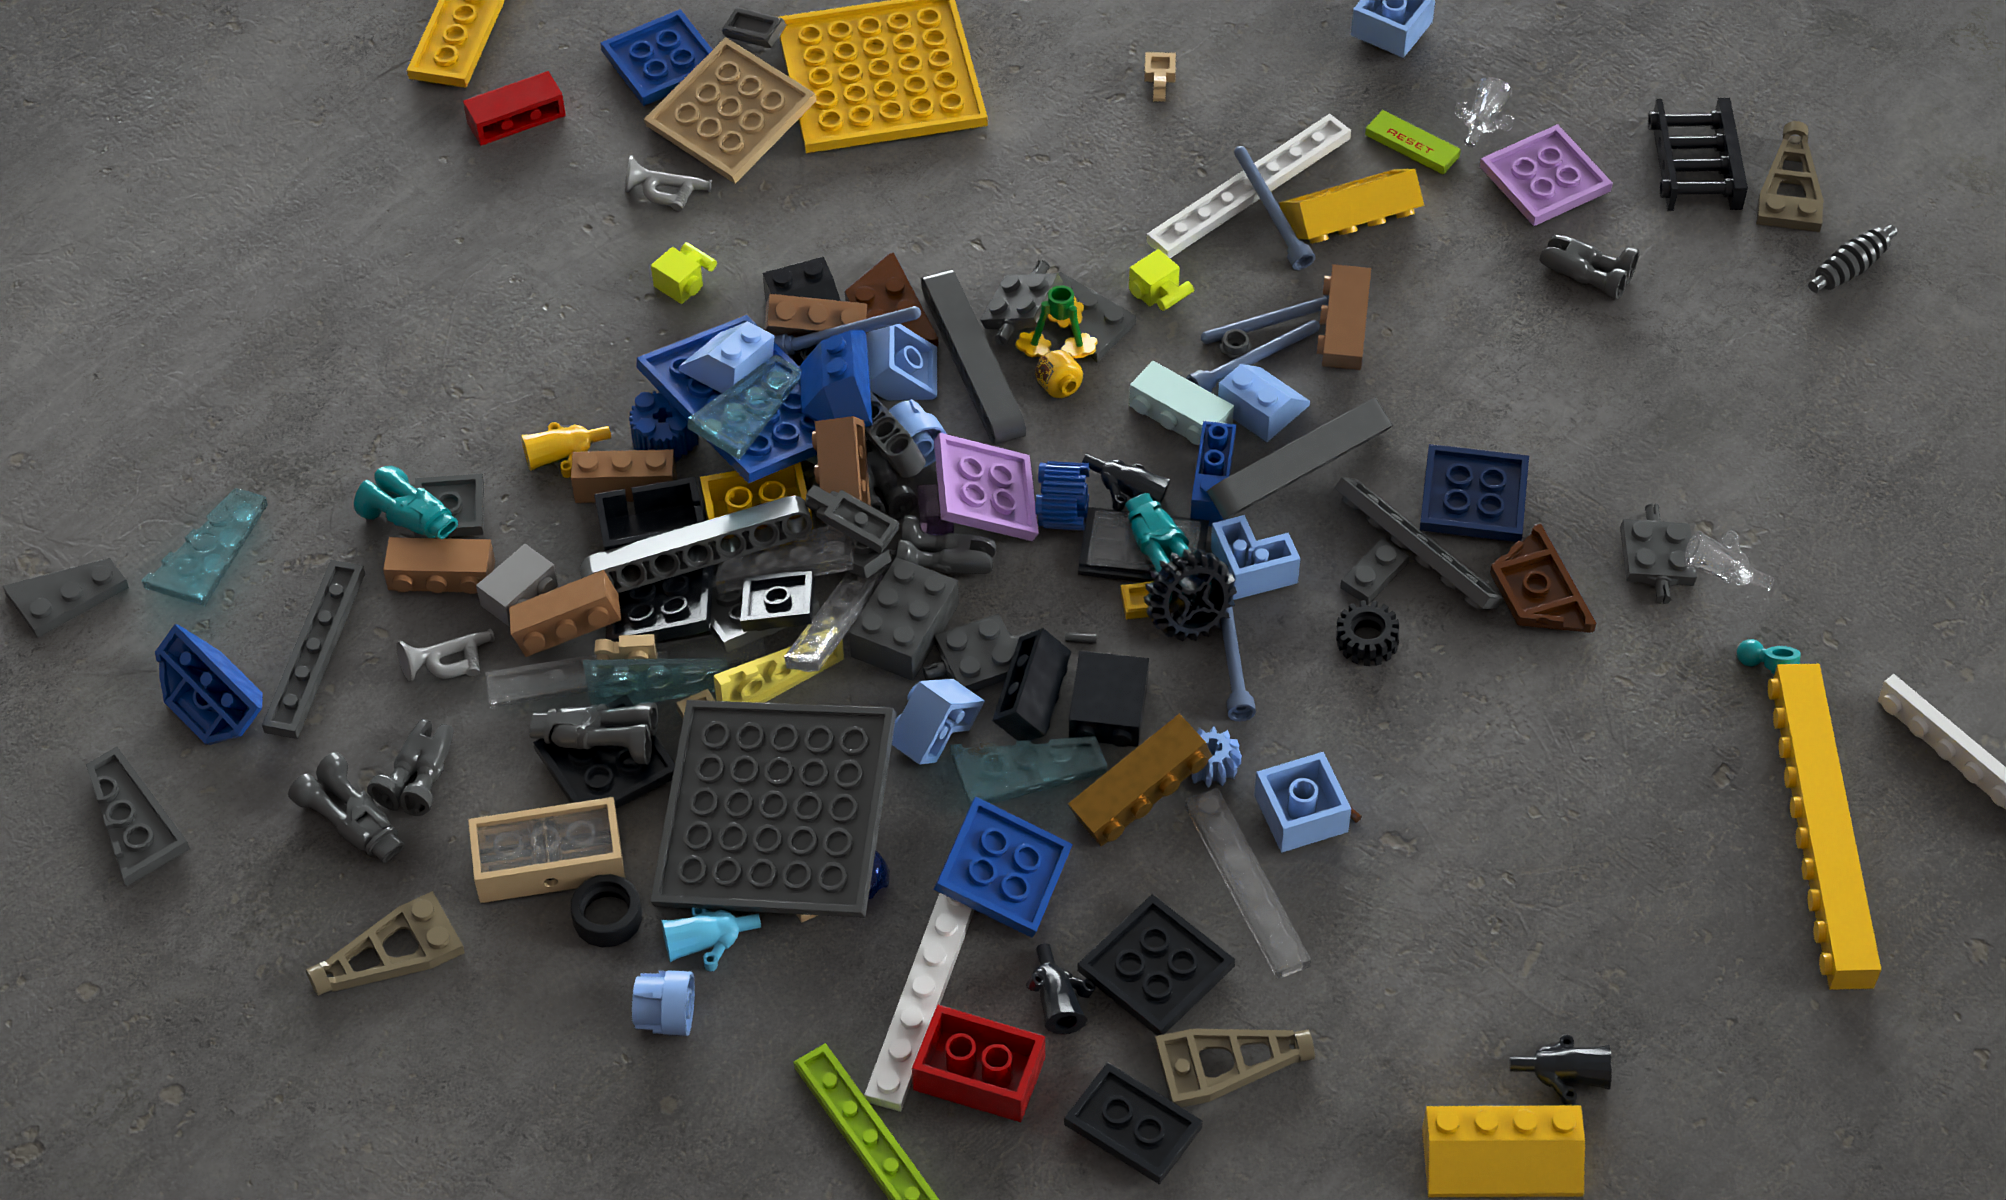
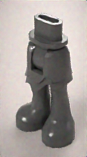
(586, 728)
(363, 823)

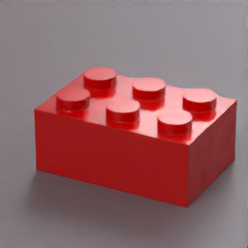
(978, 1063)

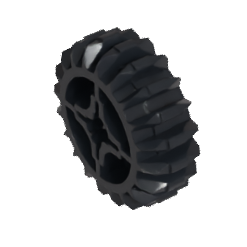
(1190, 575)

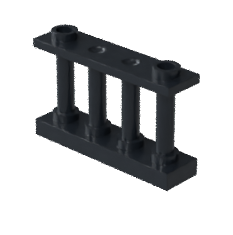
(1724, 141)

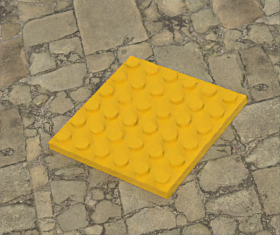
(882, 72)

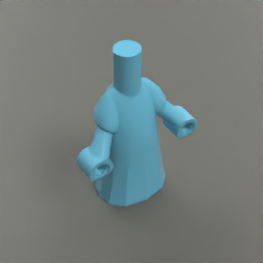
(705, 931)

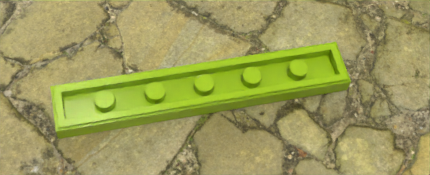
(861, 1126)

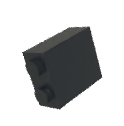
(1109, 698)

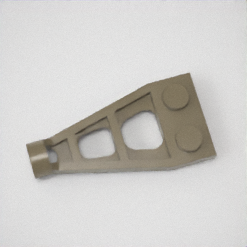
(1789, 210)
(429, 928)
(1185, 1074)

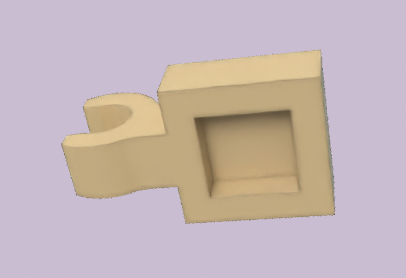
(1160, 69)

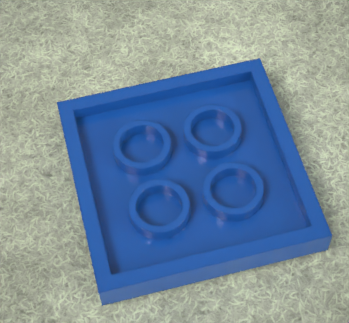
(656, 55)
(1003, 867)

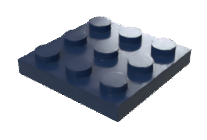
(1474, 493)

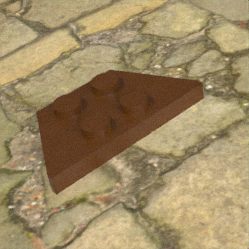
(888, 290)
(1540, 587)

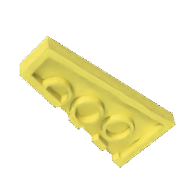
(765, 677)

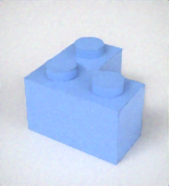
(1254, 564)
(931, 716)

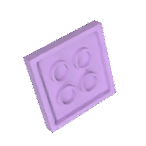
(1545, 175)
(985, 487)

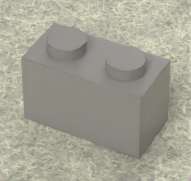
(516, 580)

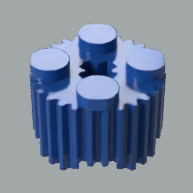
(660, 426)
(1063, 495)

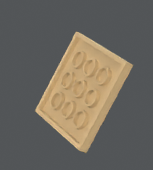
(730, 110)

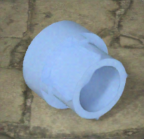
(920, 425)
(664, 1002)

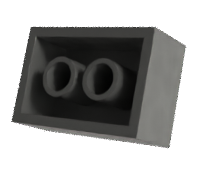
(903, 618)

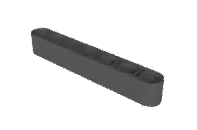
(973, 357)
(890, 437)
(1299, 458)
(709, 535)

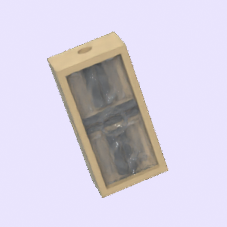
(544, 849)

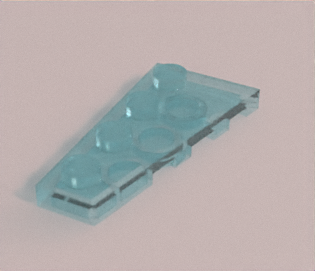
(745, 408)

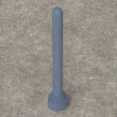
(1299, 254)
(1267, 319)
(791, 345)
(1208, 379)
(1240, 703)

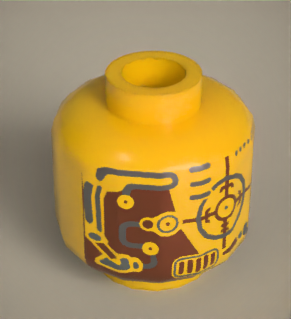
(1058, 372)

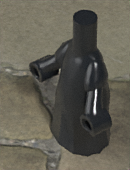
(1127, 479)
(1057, 995)
(1568, 1065)

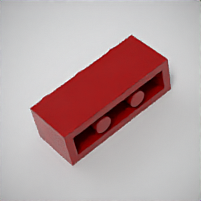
(514, 108)

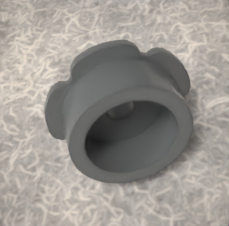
(1235, 343)

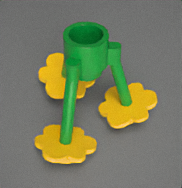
(1065, 310)

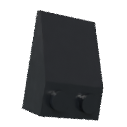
(802, 279)

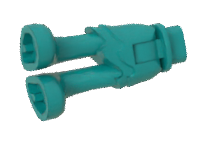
(403, 504)
(1155, 531)

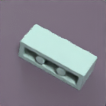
(1177, 402)

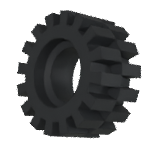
(1362, 648)

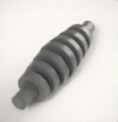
(1852, 258)

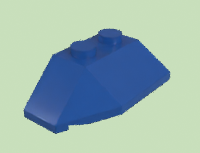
(837, 379)
(205, 687)

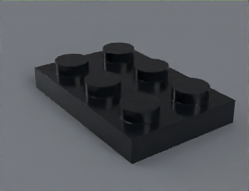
(1133, 1123)

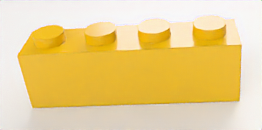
(1353, 204)
(1504, 1151)

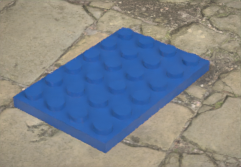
(781, 442)

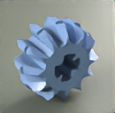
(1224, 757)

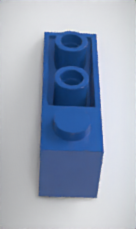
(1212, 466)

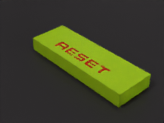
(1412, 142)

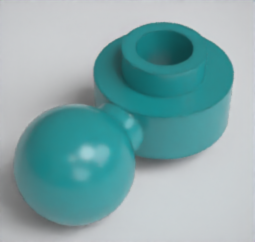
(1752, 653)

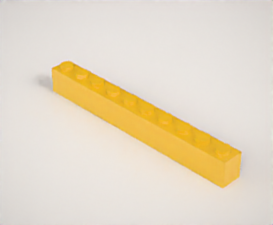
(1824, 828)

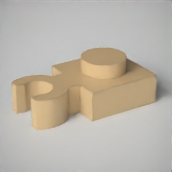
(627, 648)

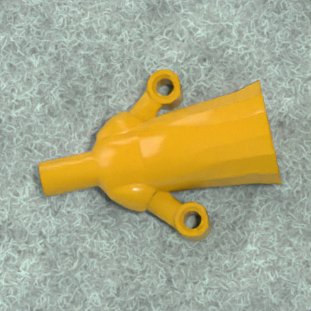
(559, 444)

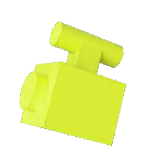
(680, 272)
(1157, 281)

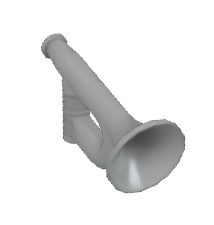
(637, 175)
(413, 658)

